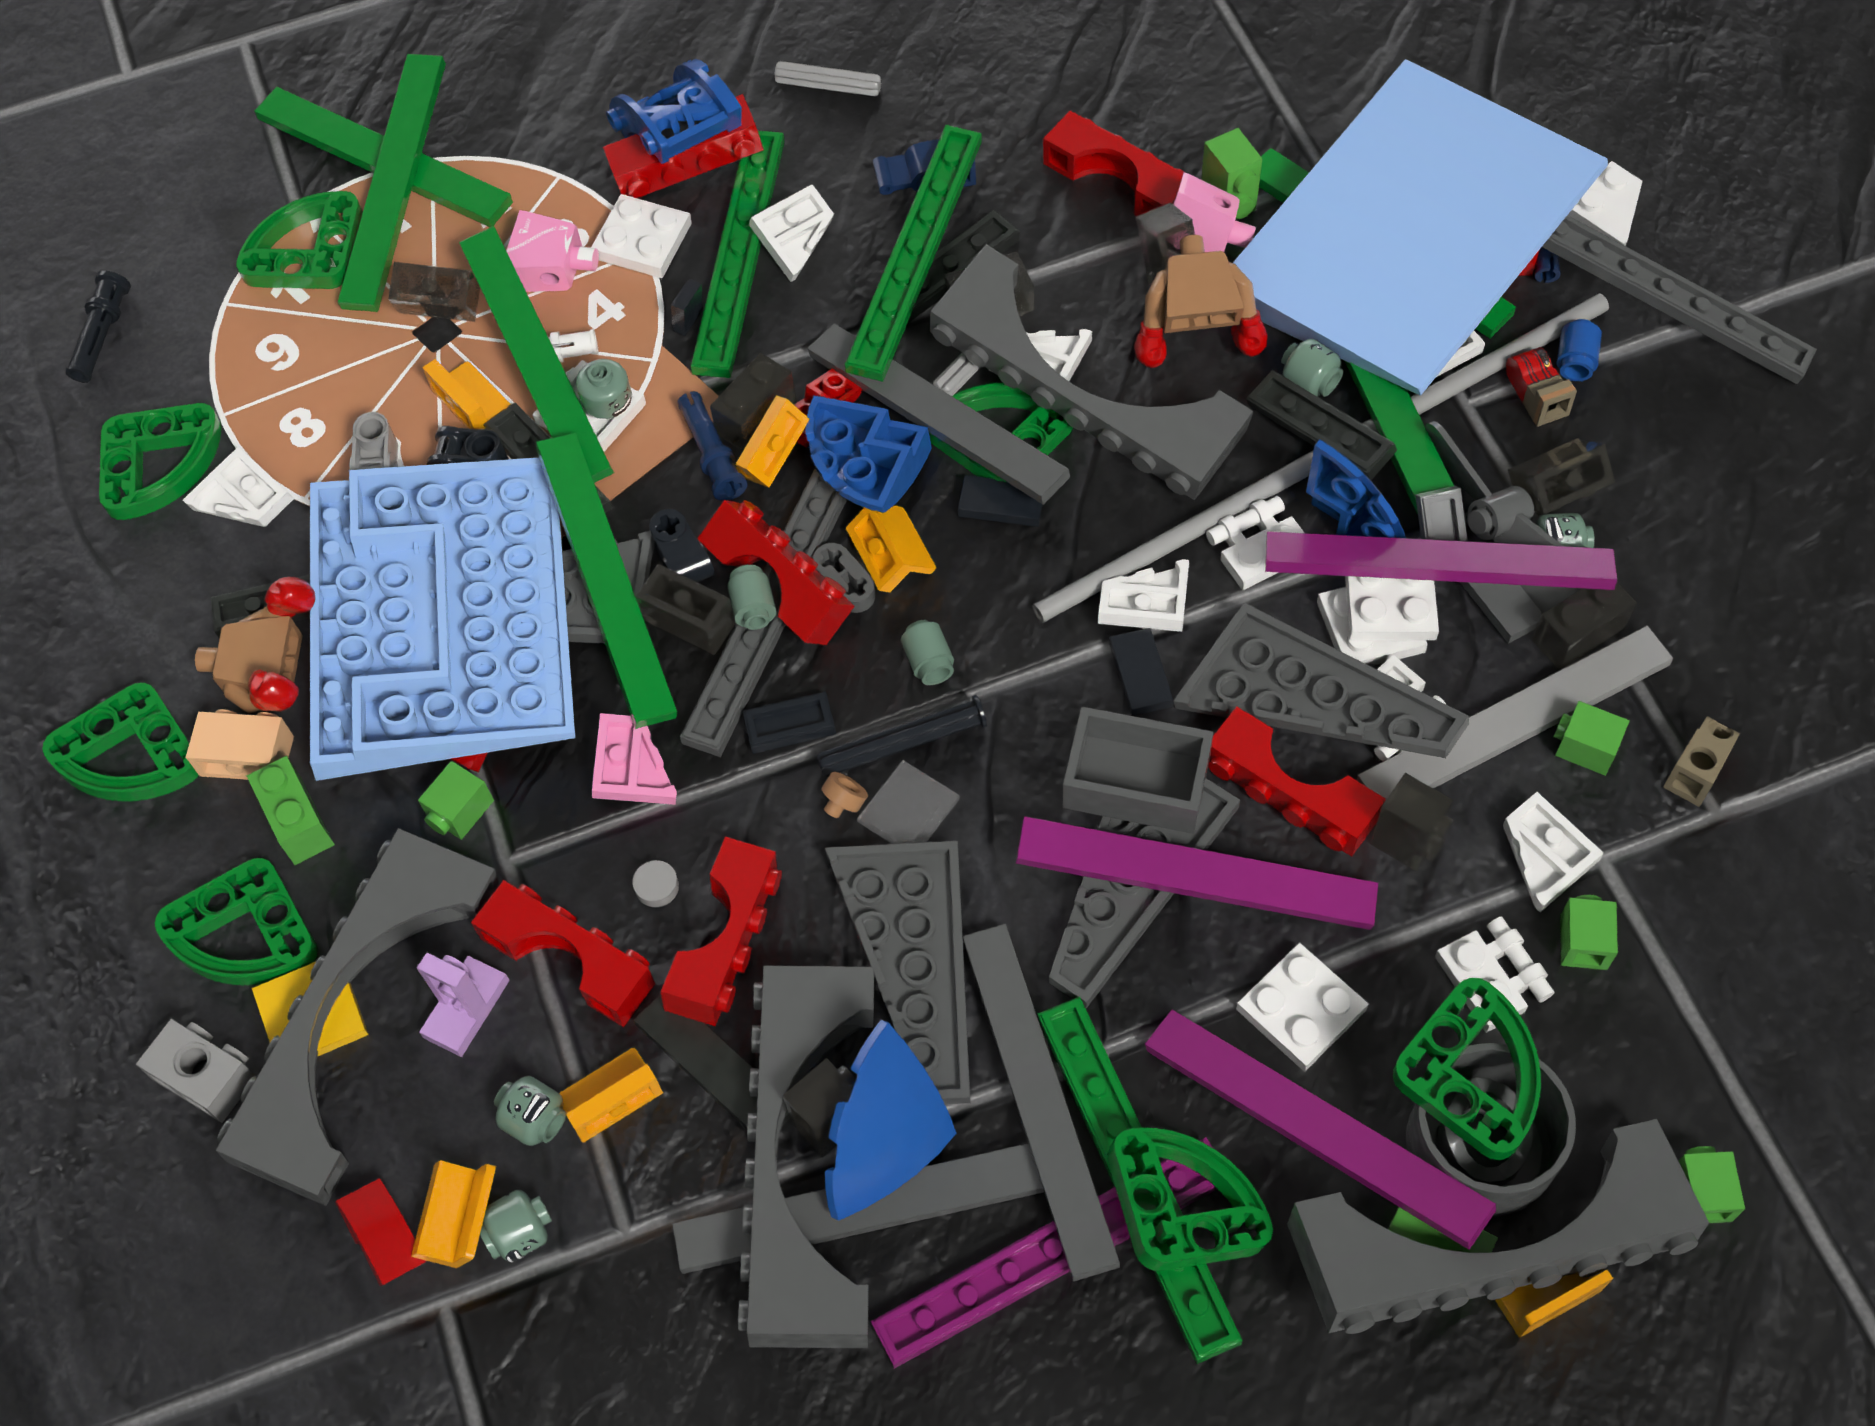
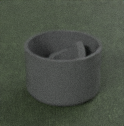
(1536, 1160)

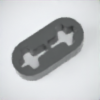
(850, 572)

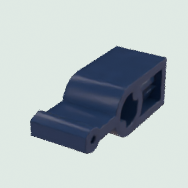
(909, 169)

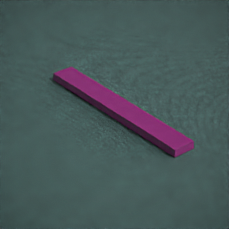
(1441, 560)
(1197, 873)
(1322, 1129)
(1006, 1276)

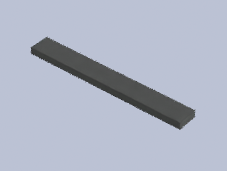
(1681, 299)
(949, 420)
(749, 649)
(1041, 1104)
(929, 1194)

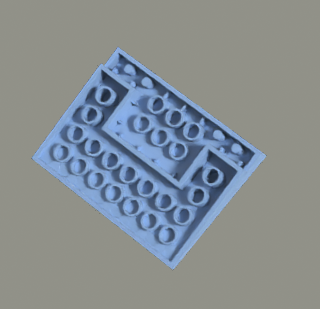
(1414, 226)
(436, 616)

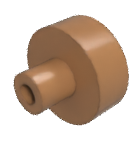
(843, 794)

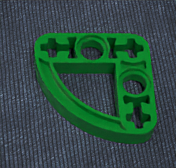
(258, 259)
(1002, 396)
(131, 446)
(142, 723)
(259, 902)
(1443, 1079)
(1175, 1229)

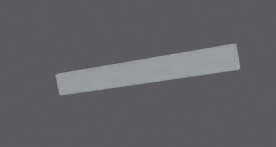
(1529, 712)

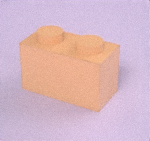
(237, 744)

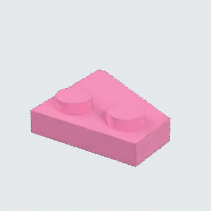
(629, 764)

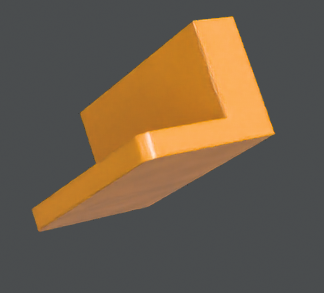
(465, 393)
(772, 442)
(889, 546)
(609, 1094)
(453, 1214)
(1532, 1307)

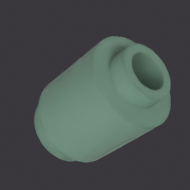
(751, 597)
(928, 652)

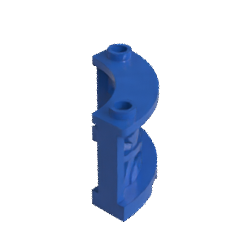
(690, 99)

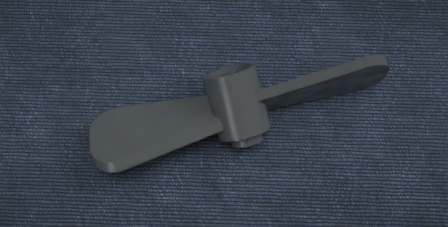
(1500, 515)

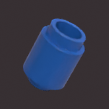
(1579, 350)

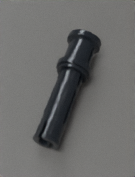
(101, 312)

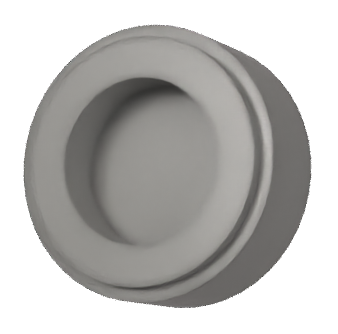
(655, 883)

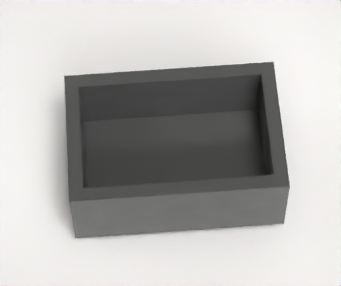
(1137, 770)

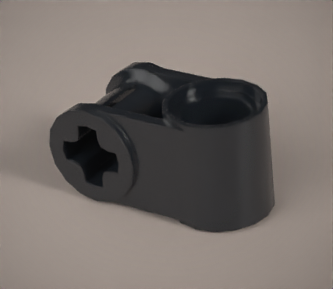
(466, 445)
(679, 547)

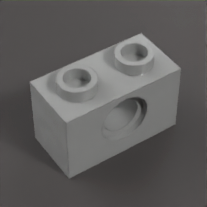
(176, 1054)

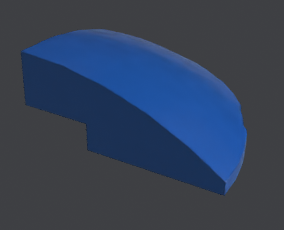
(865, 451)
(1349, 496)
(886, 1127)

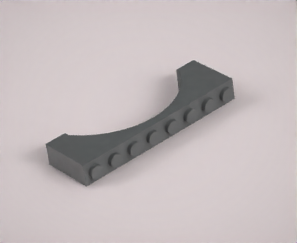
(1172, 442)
(280, 1121)
(1377, 1275)
(792, 1289)

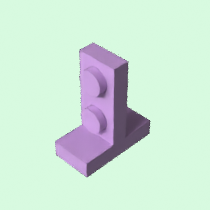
(464, 996)

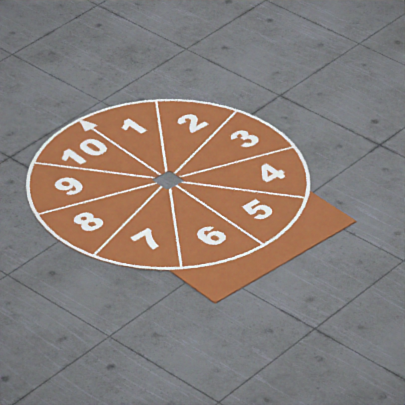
(301, 370)

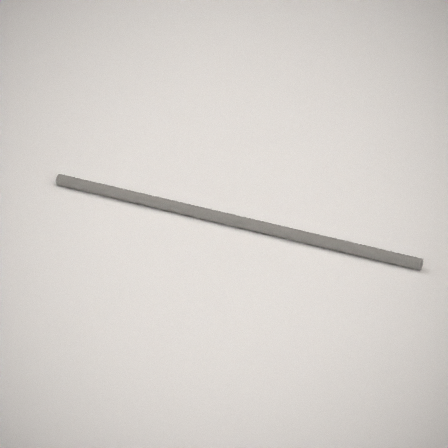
(1300, 468)

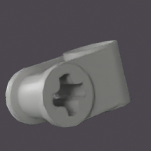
(370, 452)

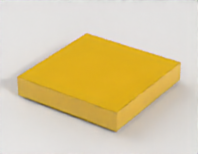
(277, 995)

